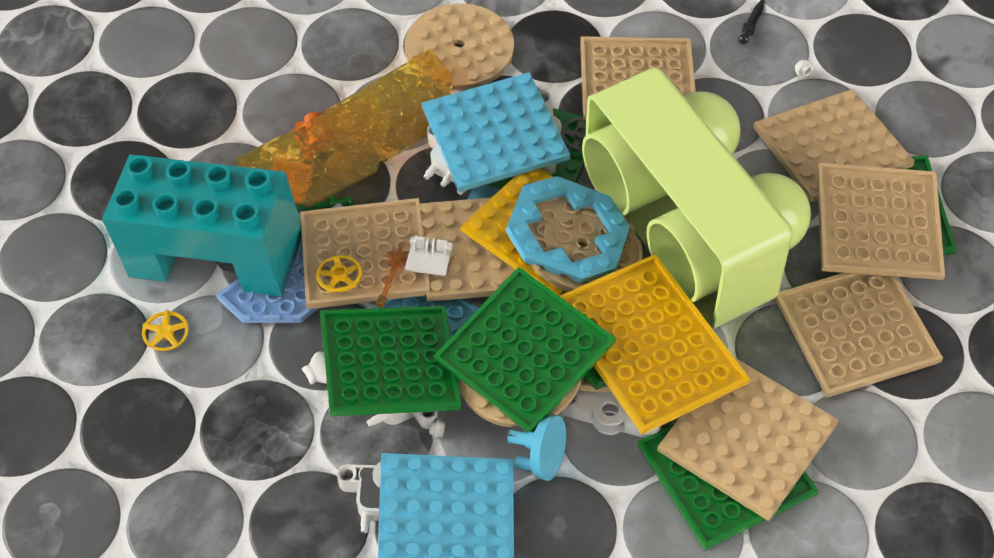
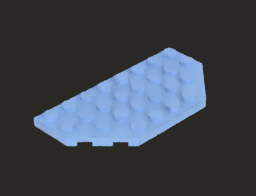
(269, 308)

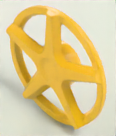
(339, 273)
(165, 330)

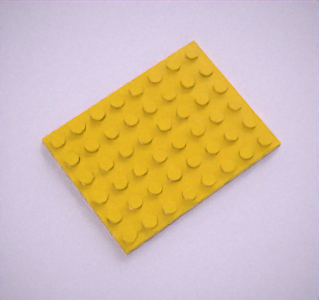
(663, 349)

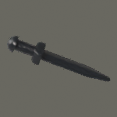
(749, 28)

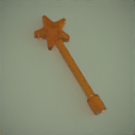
(396, 259)

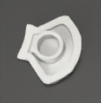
(316, 369)

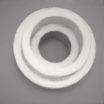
(803, 68)
(437, 429)

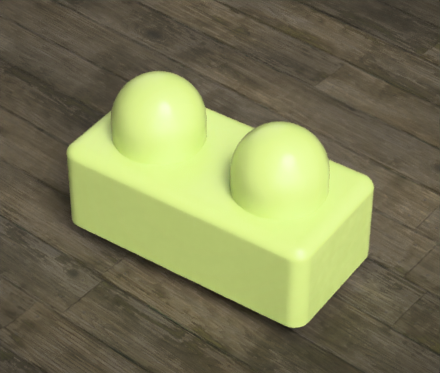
(687, 195)

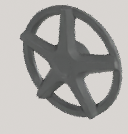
(579, 134)

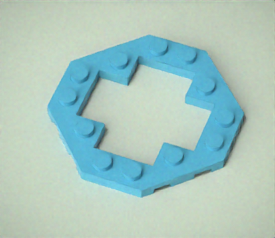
(556, 260)

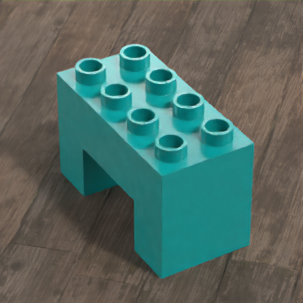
(204, 214)

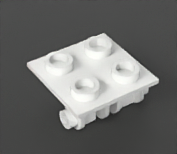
(428, 256)

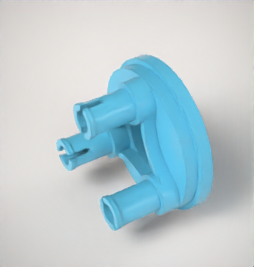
(546, 447)

